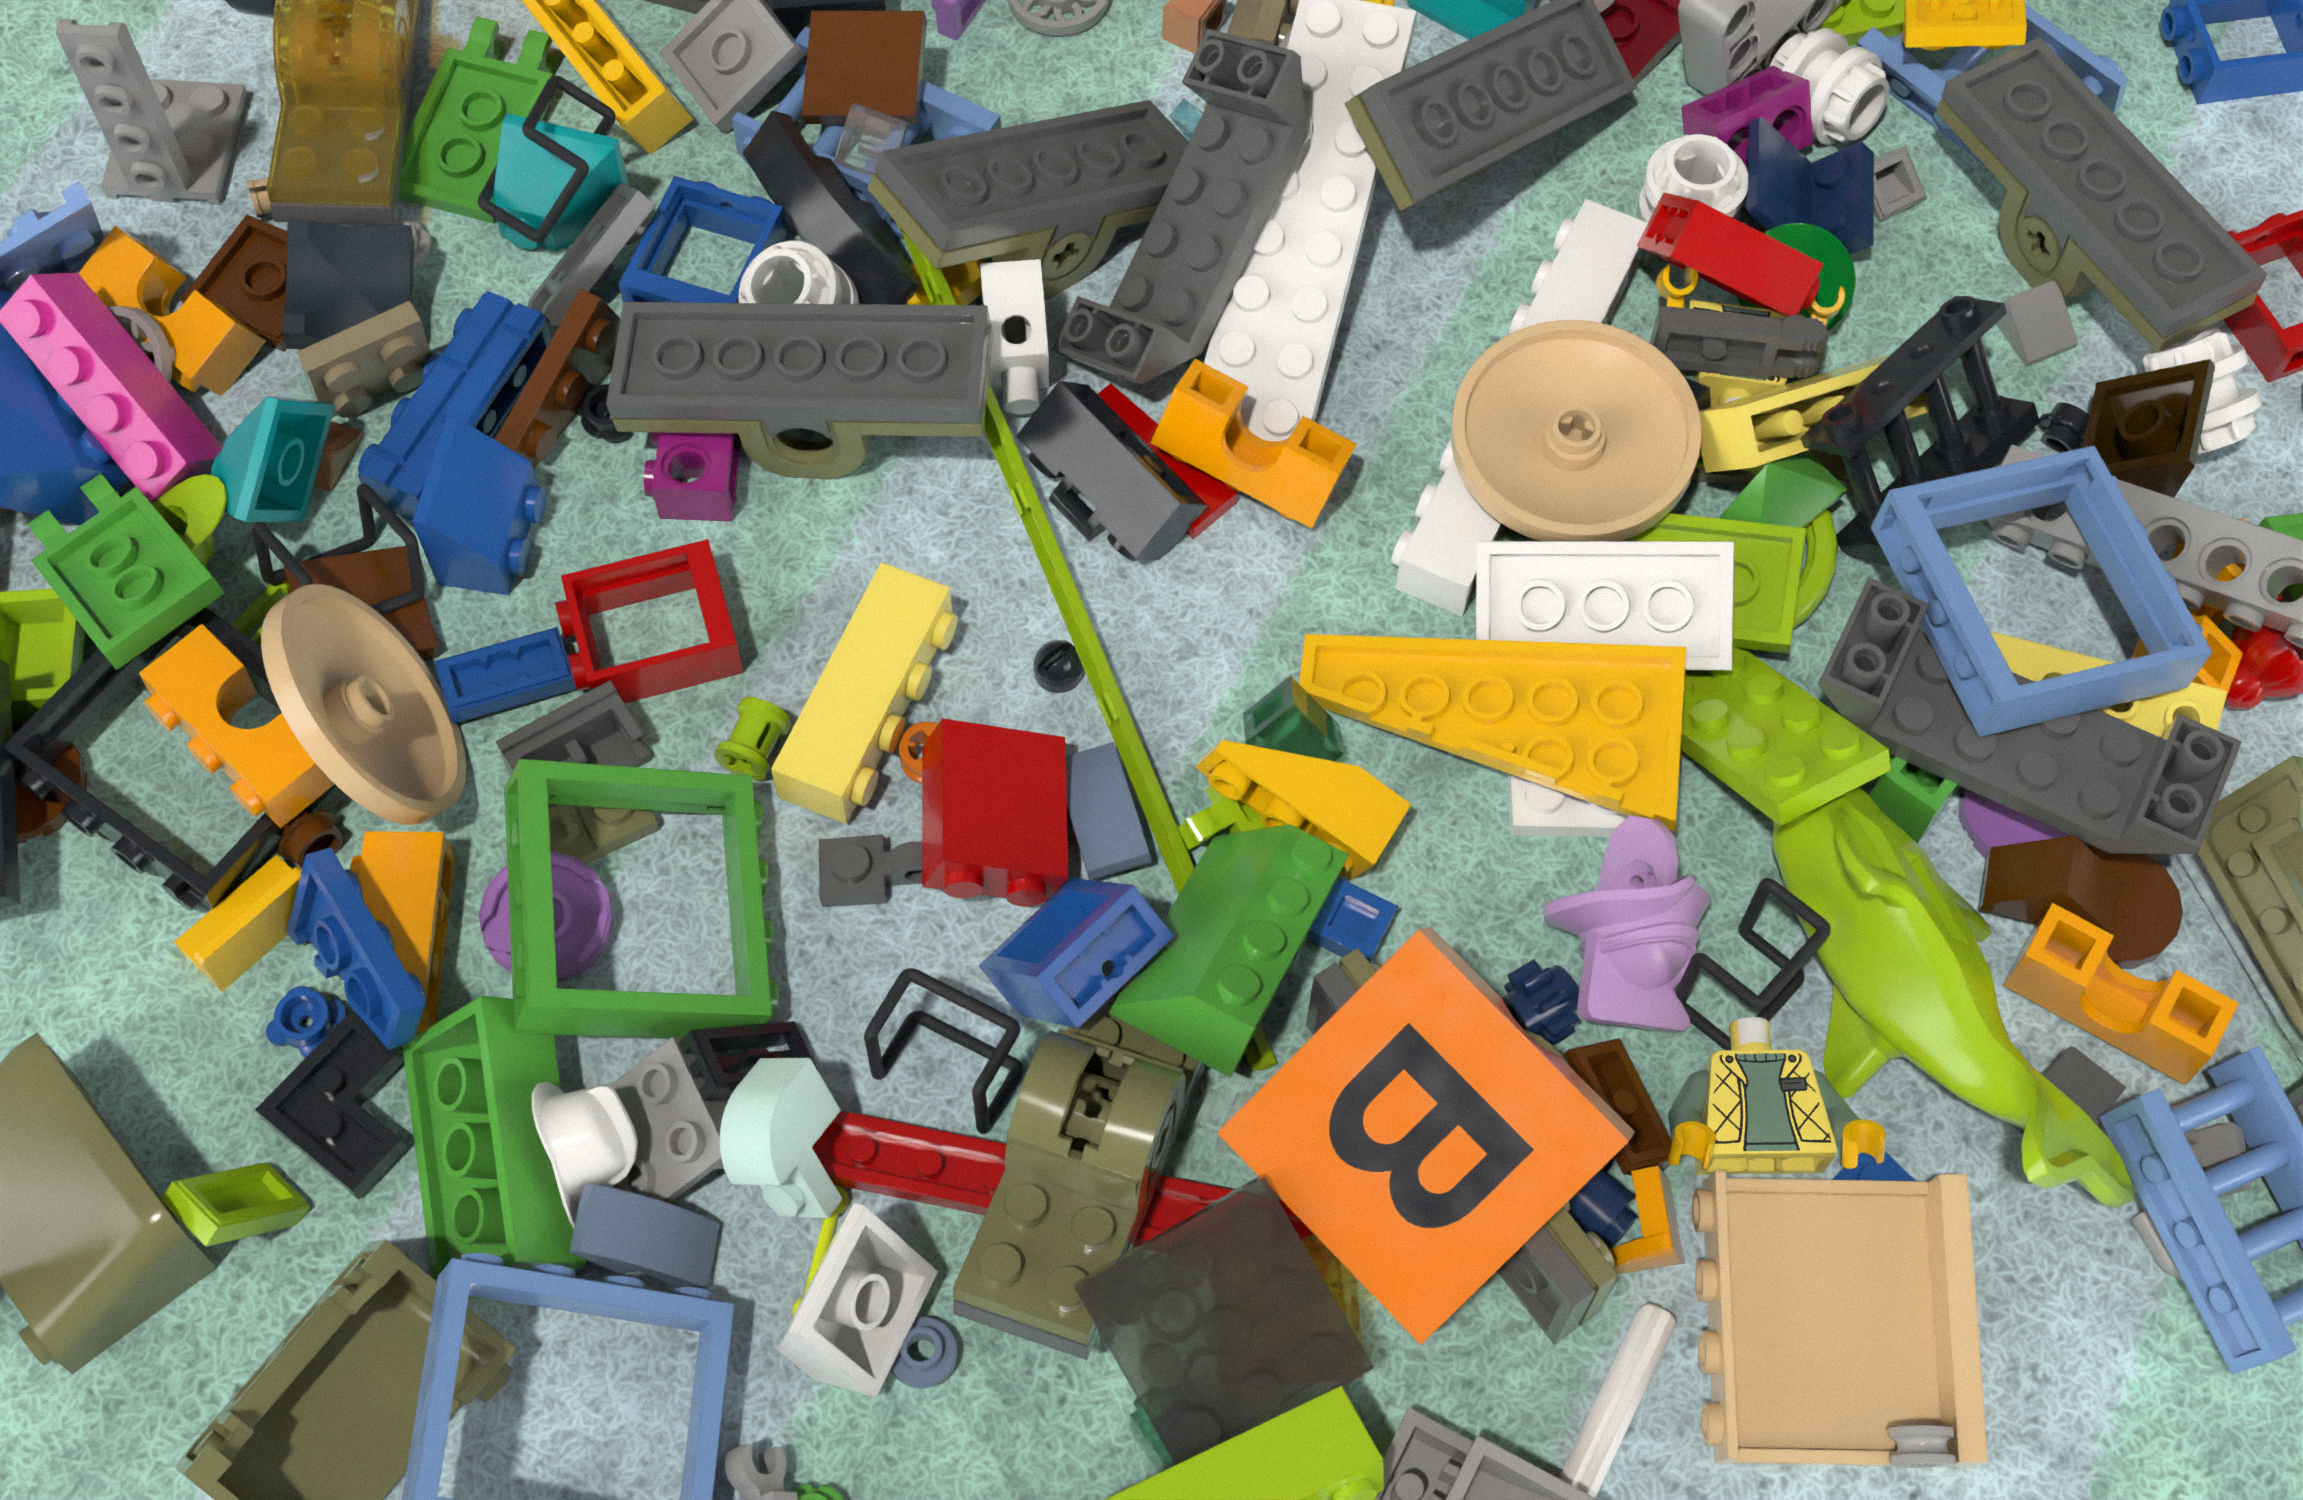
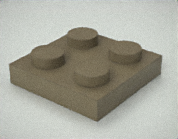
(367, 360)

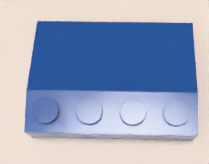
(44, 443)

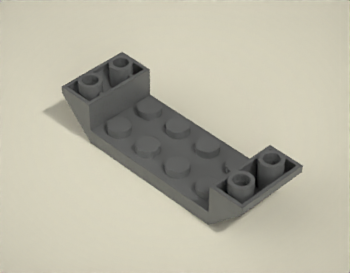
(1204, 217)
(2070, 772)

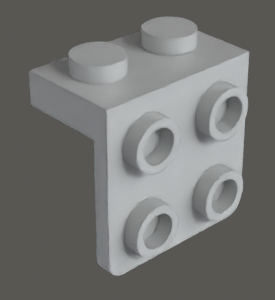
(671, 1122)

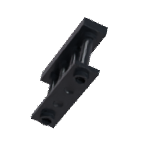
(1879, 403)

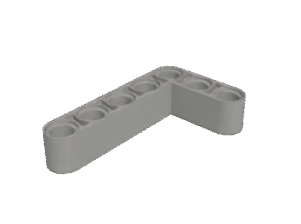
(1741, 37)

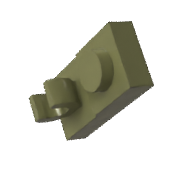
(596, 831)

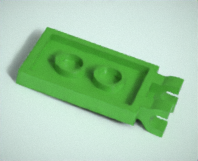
(461, 118)
(123, 572)

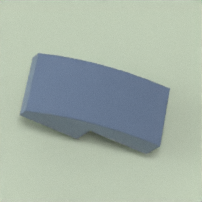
(1103, 812)
(644, 1235)

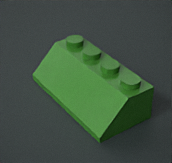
(1231, 942)
(477, 1140)

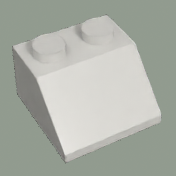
(858, 1305)

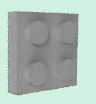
(732, 57)

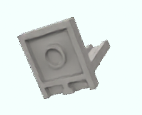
(161, 133)

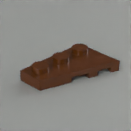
(568, 370)

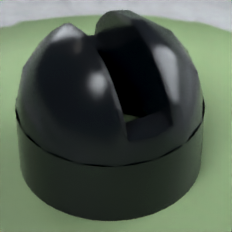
(1063, 672)

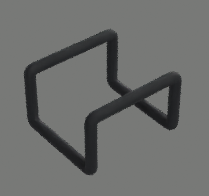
(556, 149)
(367, 498)
(1781, 986)
(997, 1057)

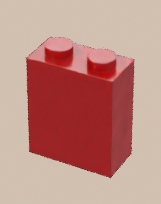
(994, 812)

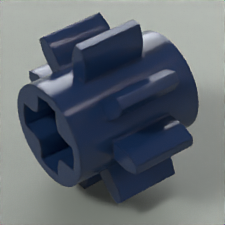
(1543, 1000)

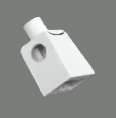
(1019, 332)

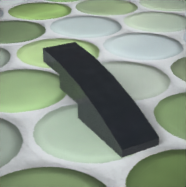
(827, 214)

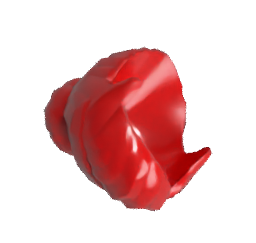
(2266, 669)

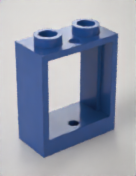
(2241, 78)
(706, 208)
(1057, 955)

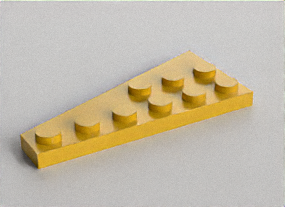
(1553, 713)

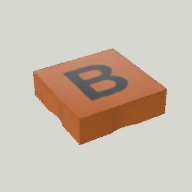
(1425, 1133)

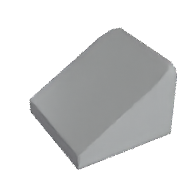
(1895, 183)
(2038, 324)

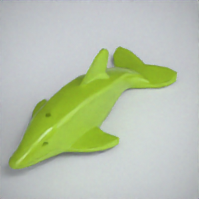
(1922, 990)

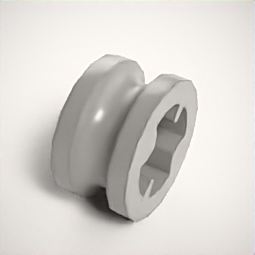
(1922, 1446)

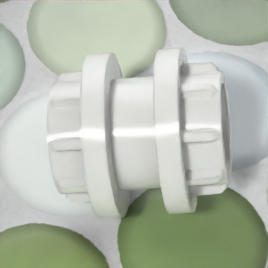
(1845, 84)
(1695, 169)
(796, 275)
(2228, 408)

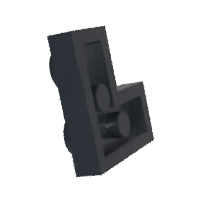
(322, 1103)

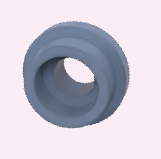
(935, 1369)

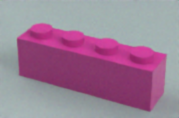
(109, 382)

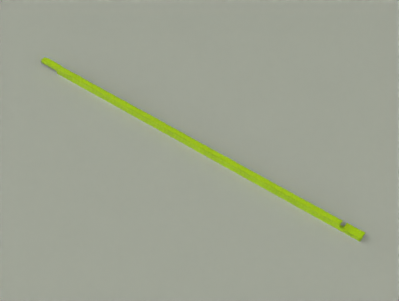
(1083, 635)

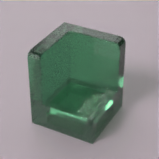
(1293, 723)

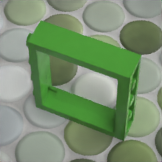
(550, 1010)

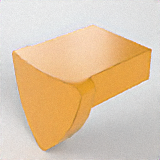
(1659, 1226)

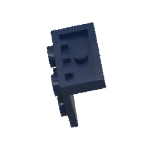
(1824, 193)

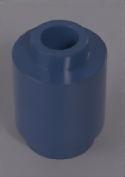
(1603, 1208)

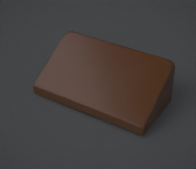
(1614, 1078)

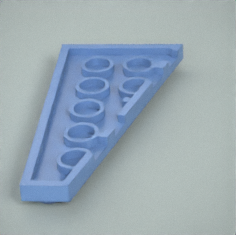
(50, 240)

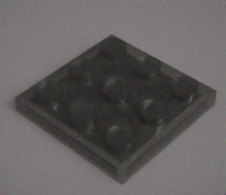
(1222, 1322)

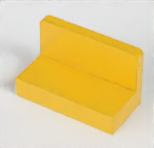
(243, 924)

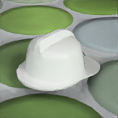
(584, 1138)

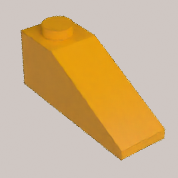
(409, 889)

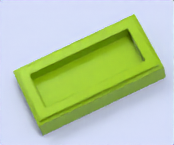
(235, 1203)

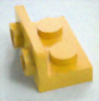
(1963, 23)

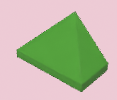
(1787, 493)

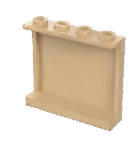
(1837, 1318)

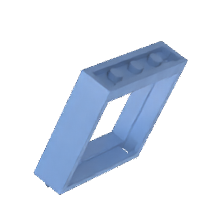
(1956, 629)
(558, 1289)

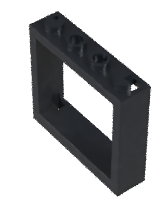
(76, 707)

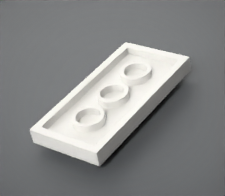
(1610, 595)

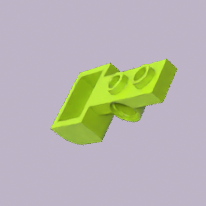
(40, 645)

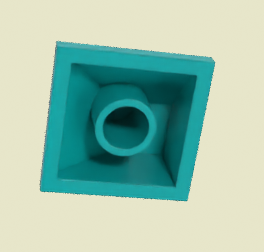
(533, 178)
(274, 459)

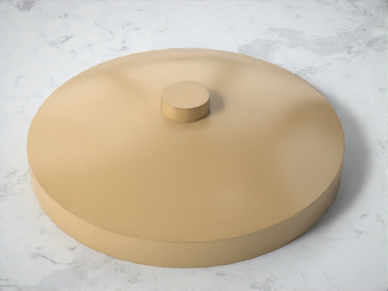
(1575, 432)
(363, 704)

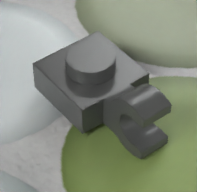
(861, 869)

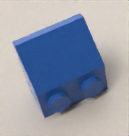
(477, 511)

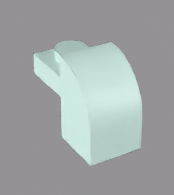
(771, 1134)

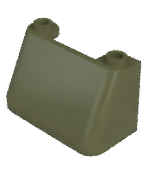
(2258, 868)
(80, 1223)
(341, 1391)

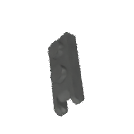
(589, 258)

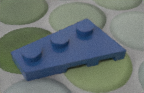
(355, 947)

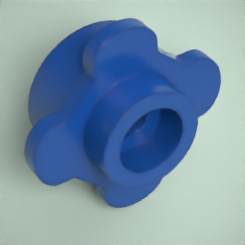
(301, 1004)

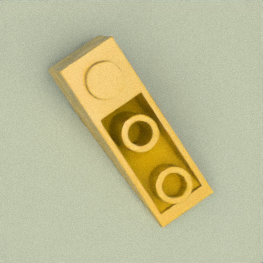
(1314, 794)

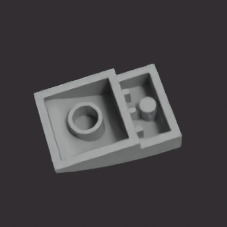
(1440, 1464)

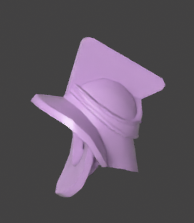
(1635, 931)

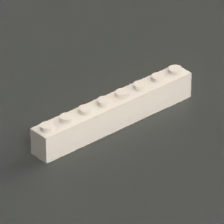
(1582, 283)

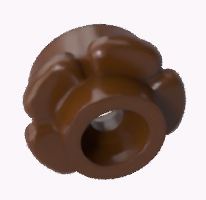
(309, 834)

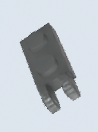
(1739, 342)

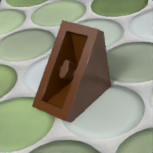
(2032, 875)

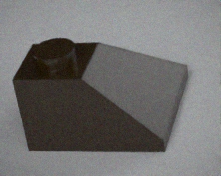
(2151, 424)

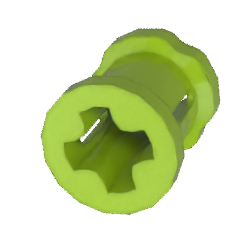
(753, 738)

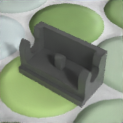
(585, 730)

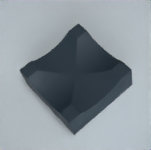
(343, 277)

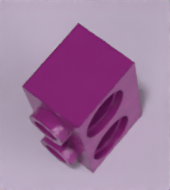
(1769, 94)
(704, 456)

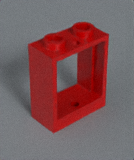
(1731, 255)
(2271, 348)
(638, 581)

